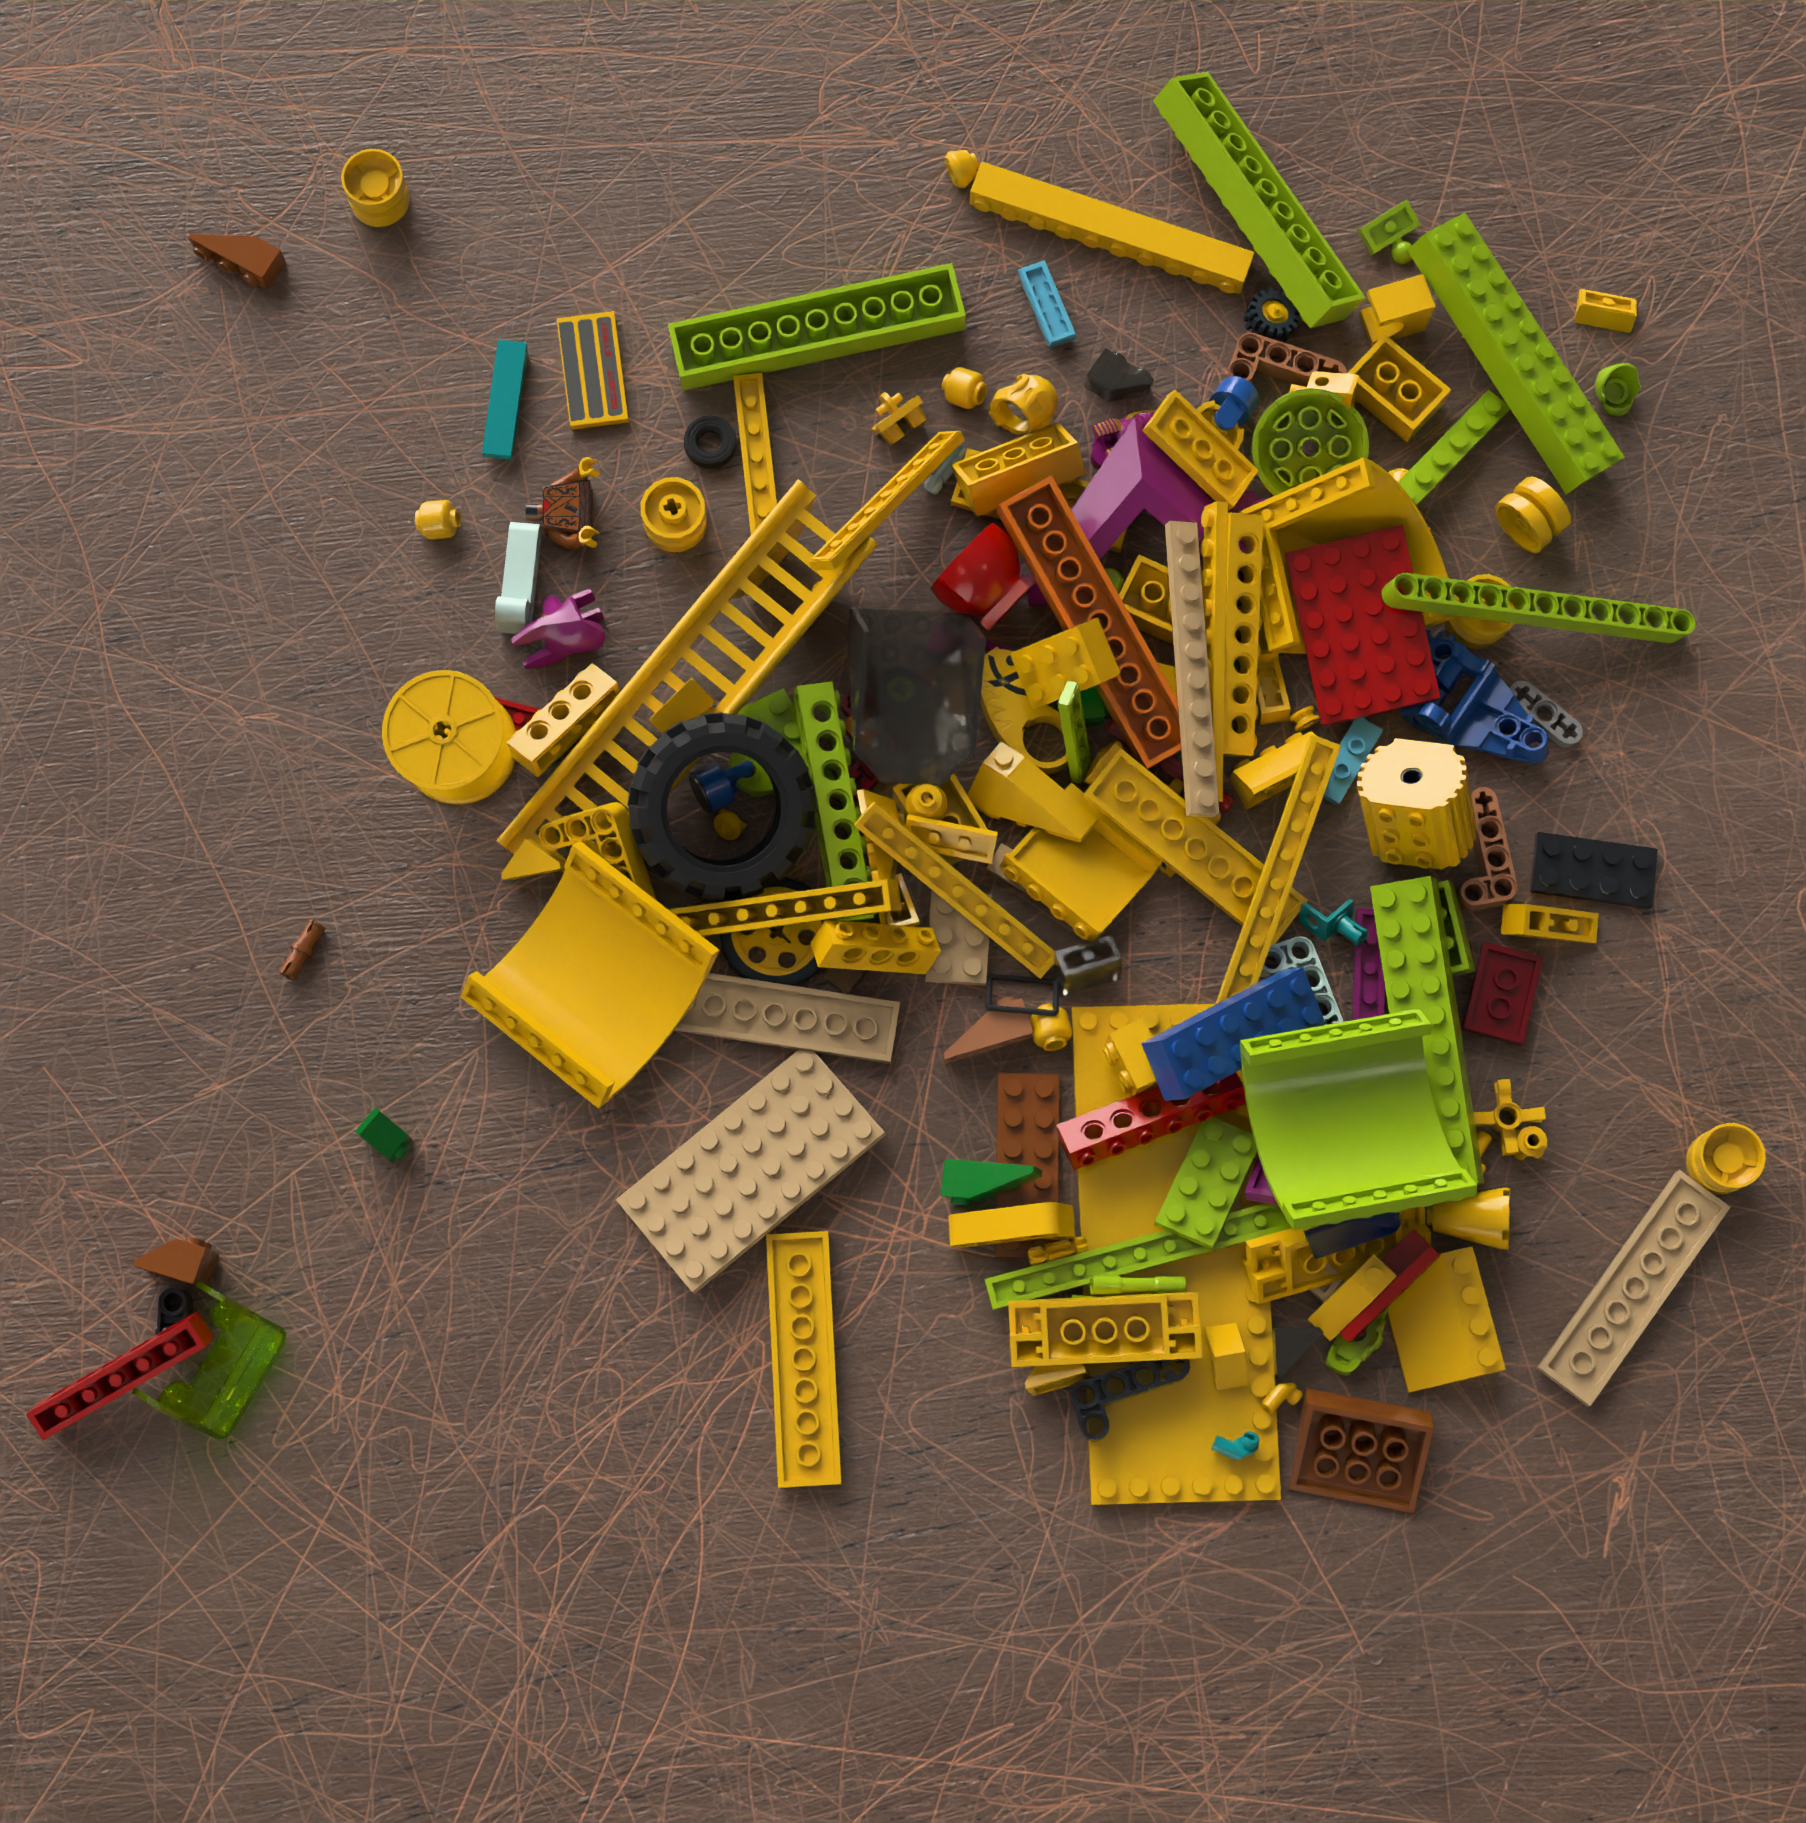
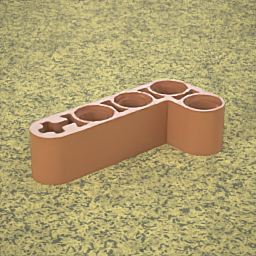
(1286, 370)
(1485, 847)

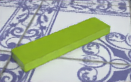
(1074, 732)

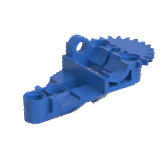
(1482, 713)

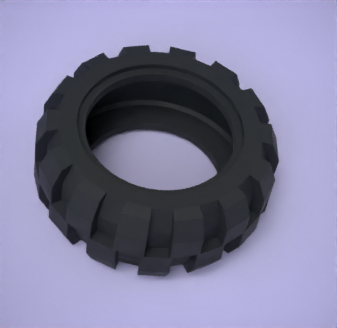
(763, 864)

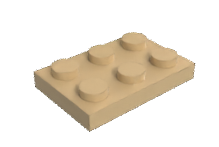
(961, 944)

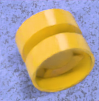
(375, 187)
(1726, 1158)

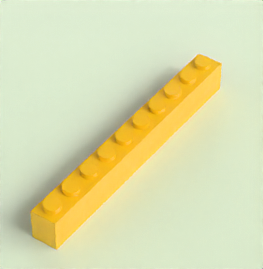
(1110, 228)

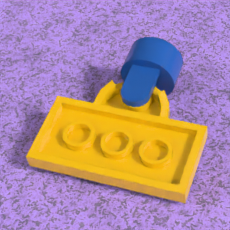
(1209, 437)

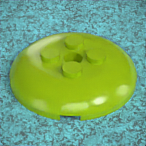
(1300, 416)

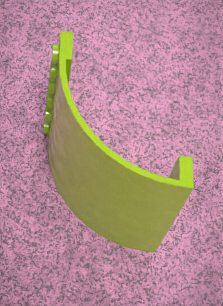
(1349, 1120)

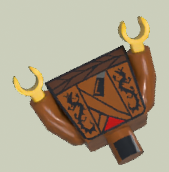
(568, 508)

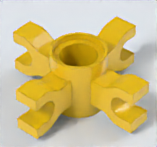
(1507, 1132)

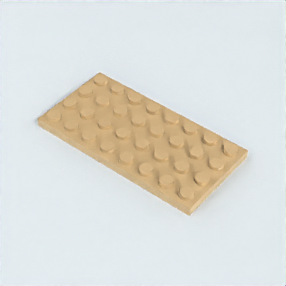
(750, 1168)

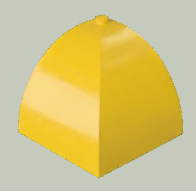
(1328, 509)

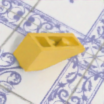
(1549, 923)
(1352, 1296)

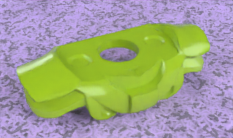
(1346, 1356)

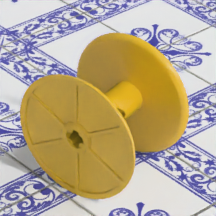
(449, 737)

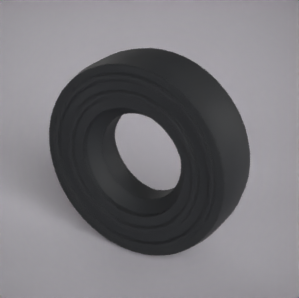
(714, 459)

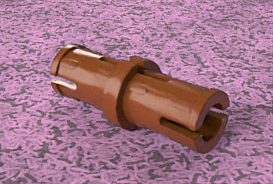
(302, 950)

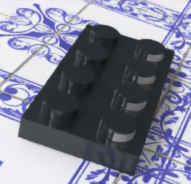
(1593, 870)

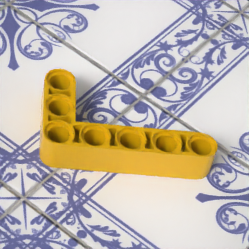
(606, 837)

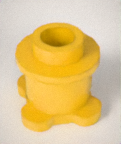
(1526, 1150)

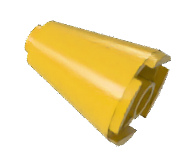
(1475, 1219)

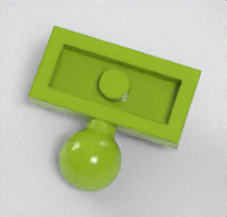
(1389, 229)

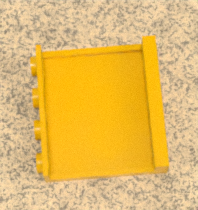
(1086, 879)

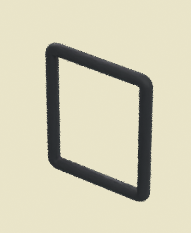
(1054, 982)

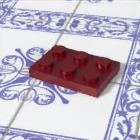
(1502, 993)

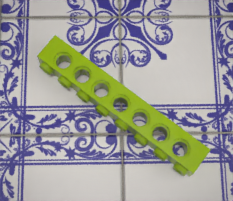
(824, 698)

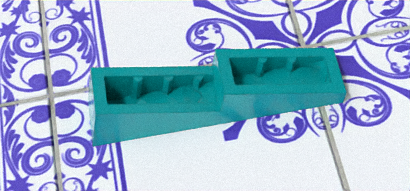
(505, 399)

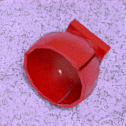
(984, 578)

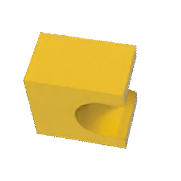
(1398, 309)

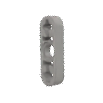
(1557, 712)

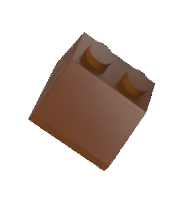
(181, 1261)

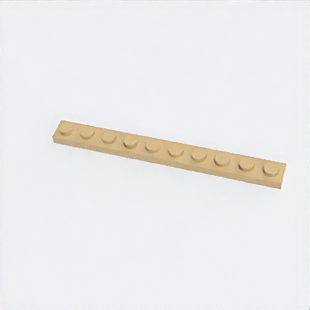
(1191, 669)

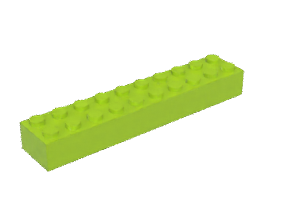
(1258, 199)
(817, 326)
(1515, 353)
(1421, 978)

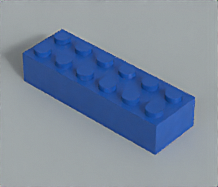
(1209, 1043)

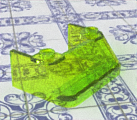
(229, 1372)

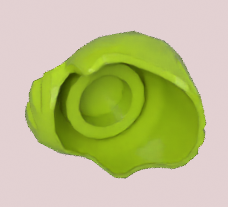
(1617, 388)

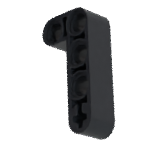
(1131, 1388)

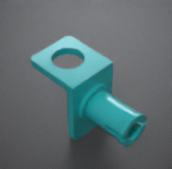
(1338, 921)

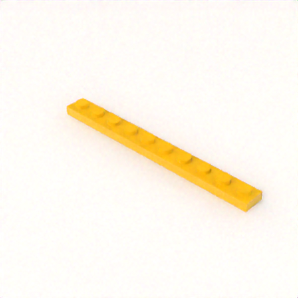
(1214, 580)
(1280, 866)

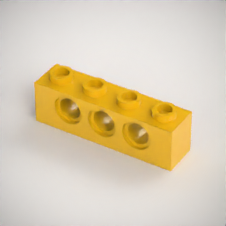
(561, 734)
(875, 947)

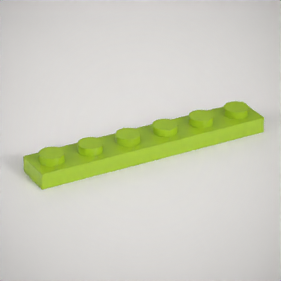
(1453, 446)

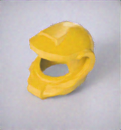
(1033, 396)

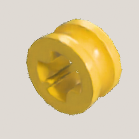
(1304, 718)

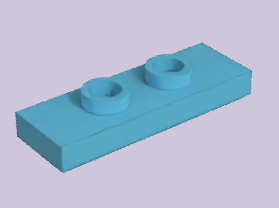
(1046, 304)
(1353, 752)

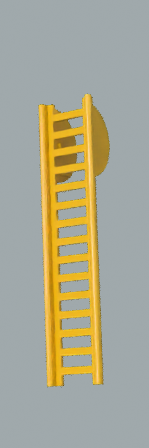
(740, 577)

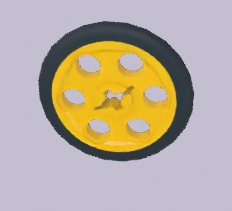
(737, 946)

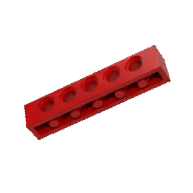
(1141, 1128)
(120, 1375)

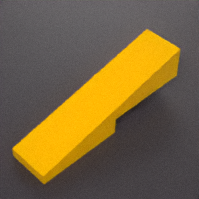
(1271, 693)

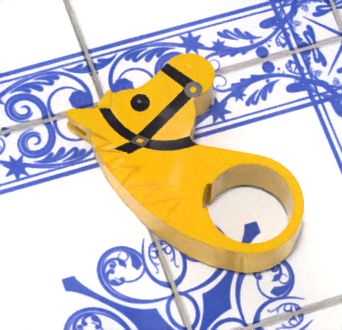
(1009, 709)

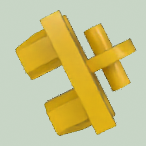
(910, 411)

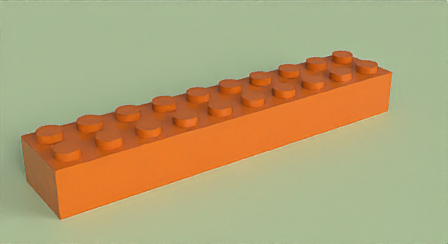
(1082, 591)

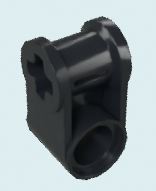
(168, 1317)

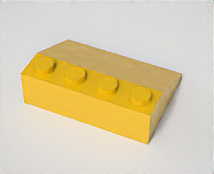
(1445, 1325)

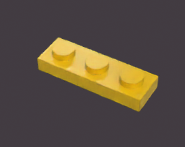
(954, 838)

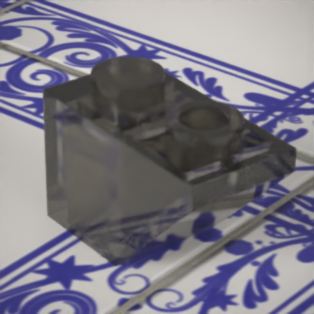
(1117, 379)

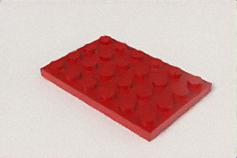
(1356, 646)

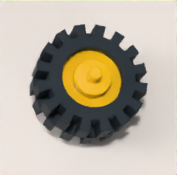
(1272, 315)

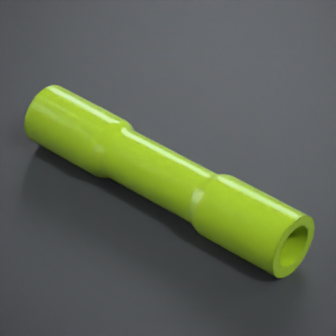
(1117, 1285)

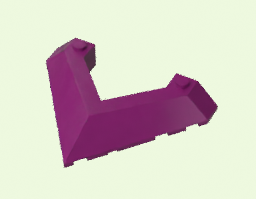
(1130, 480)

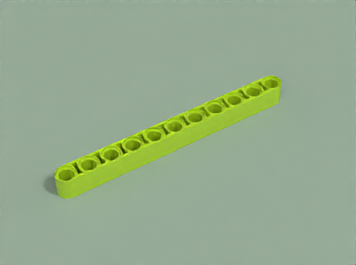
(1527, 613)

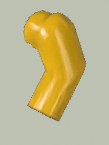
(1279, 1394)

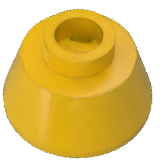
(961, 167)
(929, 808)

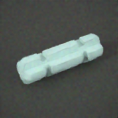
(944, 471)

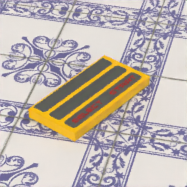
(592, 370)

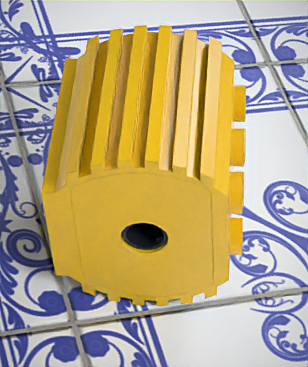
(1417, 804)

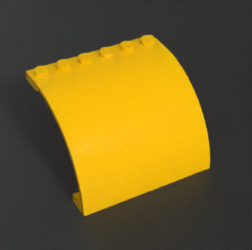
(595, 979)

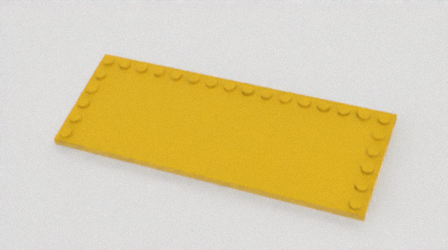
(1165, 1436)

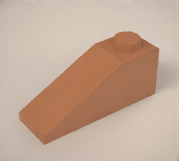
(992, 1032)

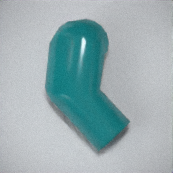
(1238, 1448)

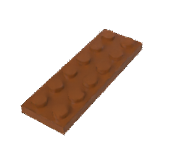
(1030, 1138)

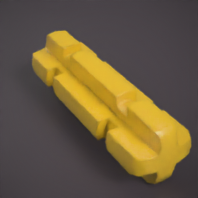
(1057, 1250)

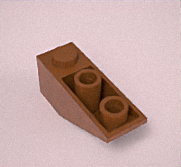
(245, 255)

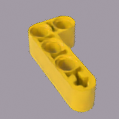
(1012, 1224)

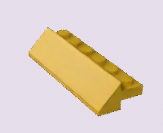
(1286, 1266)
(1105, 1329)

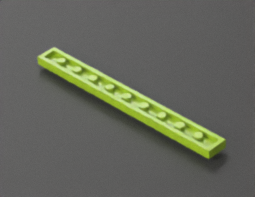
(1128, 1257)

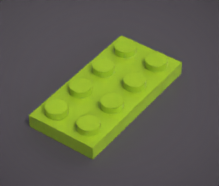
(1208, 1182)

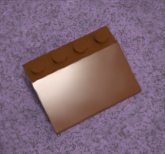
(1360, 1450)

